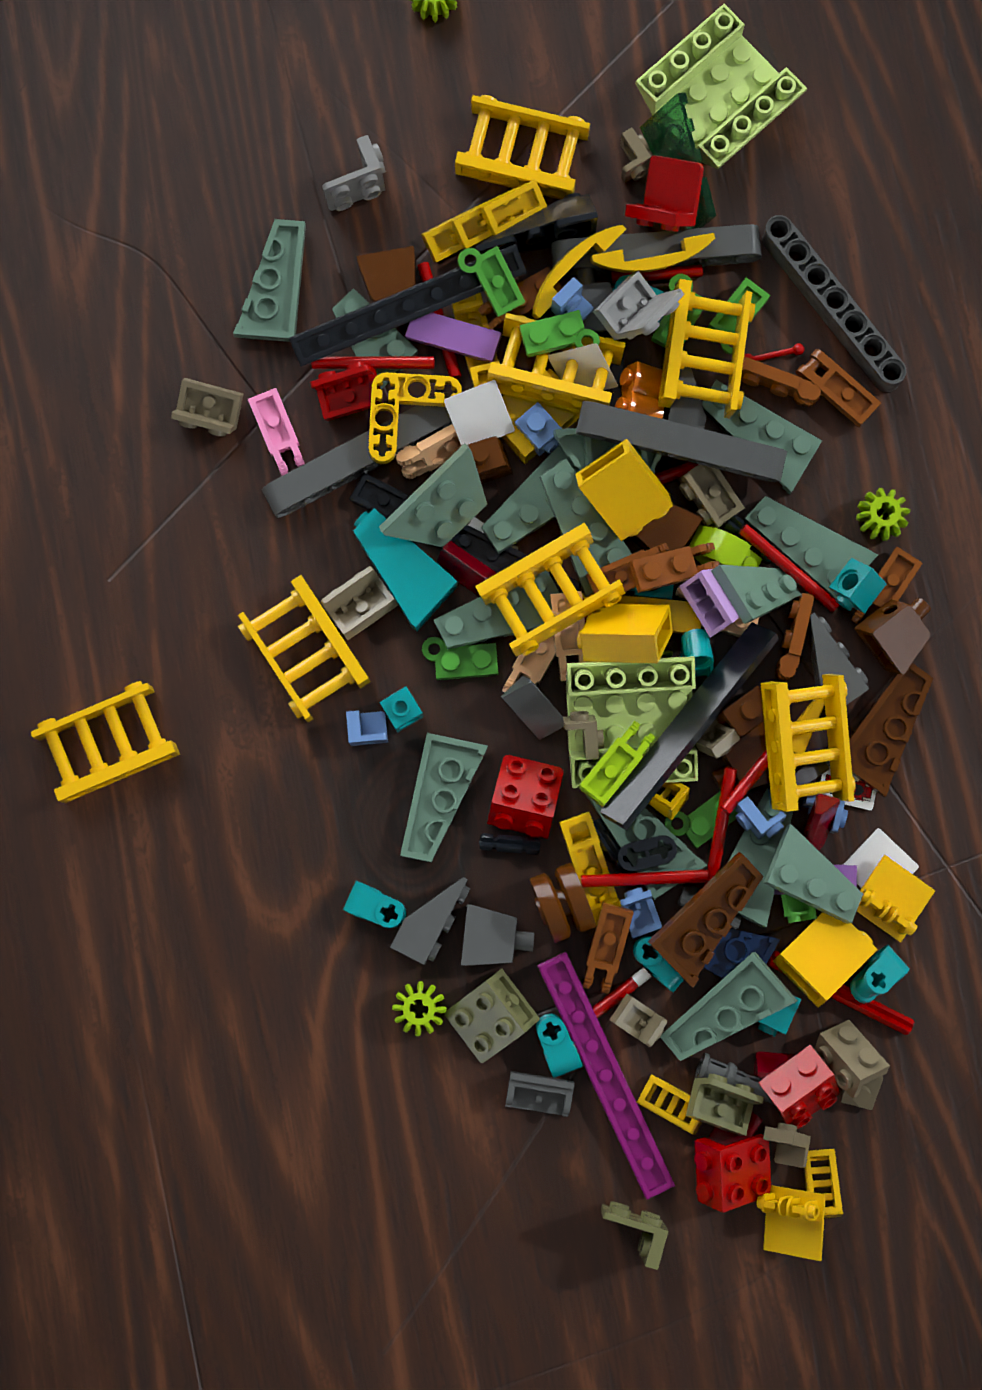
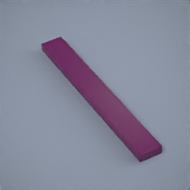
(606, 1075)

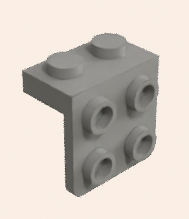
(358, 185)
(635, 308)

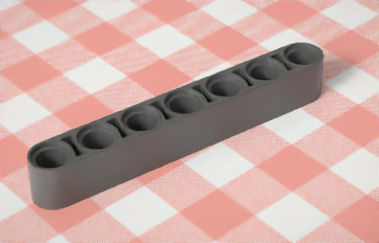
(731, 246)
(832, 289)
(681, 441)
(350, 460)

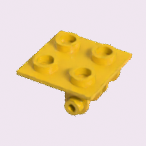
(893, 898)
(793, 1222)

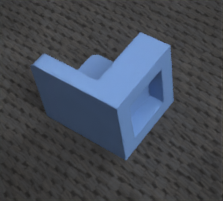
(366, 728)

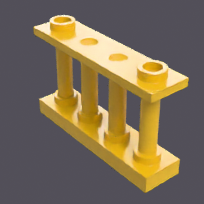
(501, 170)
(676, 359)
(545, 389)
(549, 559)
(316, 622)
(779, 743)
(101, 773)

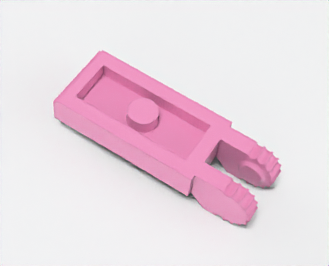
(276, 427)

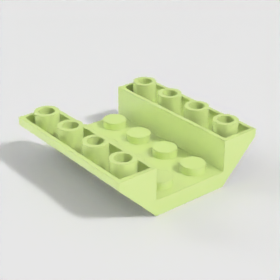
(726, 85)
(626, 694)

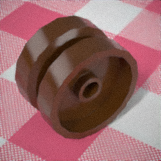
(563, 902)

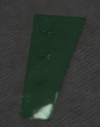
(671, 136)

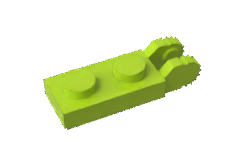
(614, 767)

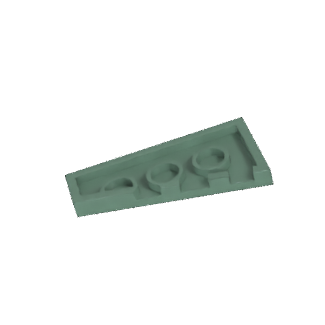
(274, 295)
(524, 510)
(806, 543)
(440, 786)
(761, 854)
(732, 1005)

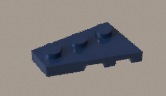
(736, 948)

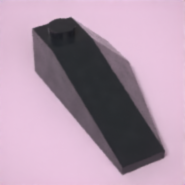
(563, 219)

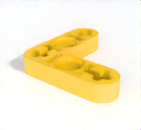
(401, 396)

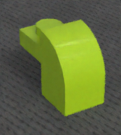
(728, 548)

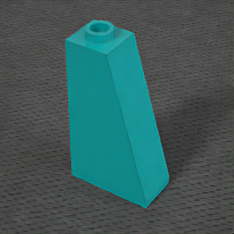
(406, 570)

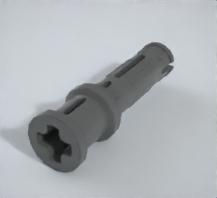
(711, 1066)

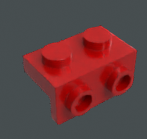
(345, 391)

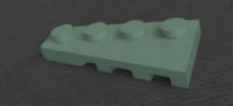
(765, 427)
(572, 510)
(480, 622)
(645, 827)

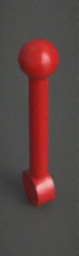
(797, 349)

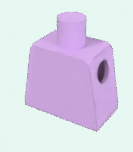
(709, 602)

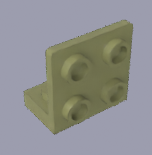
(492, 1016)
(650, 1243)

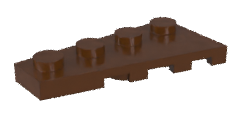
(887, 728)
(701, 923)

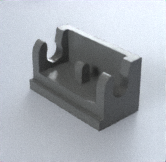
(539, 1093)

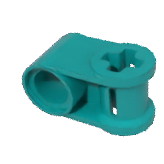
(697, 644)
(370, 904)
(657, 965)
(878, 975)
(558, 1049)

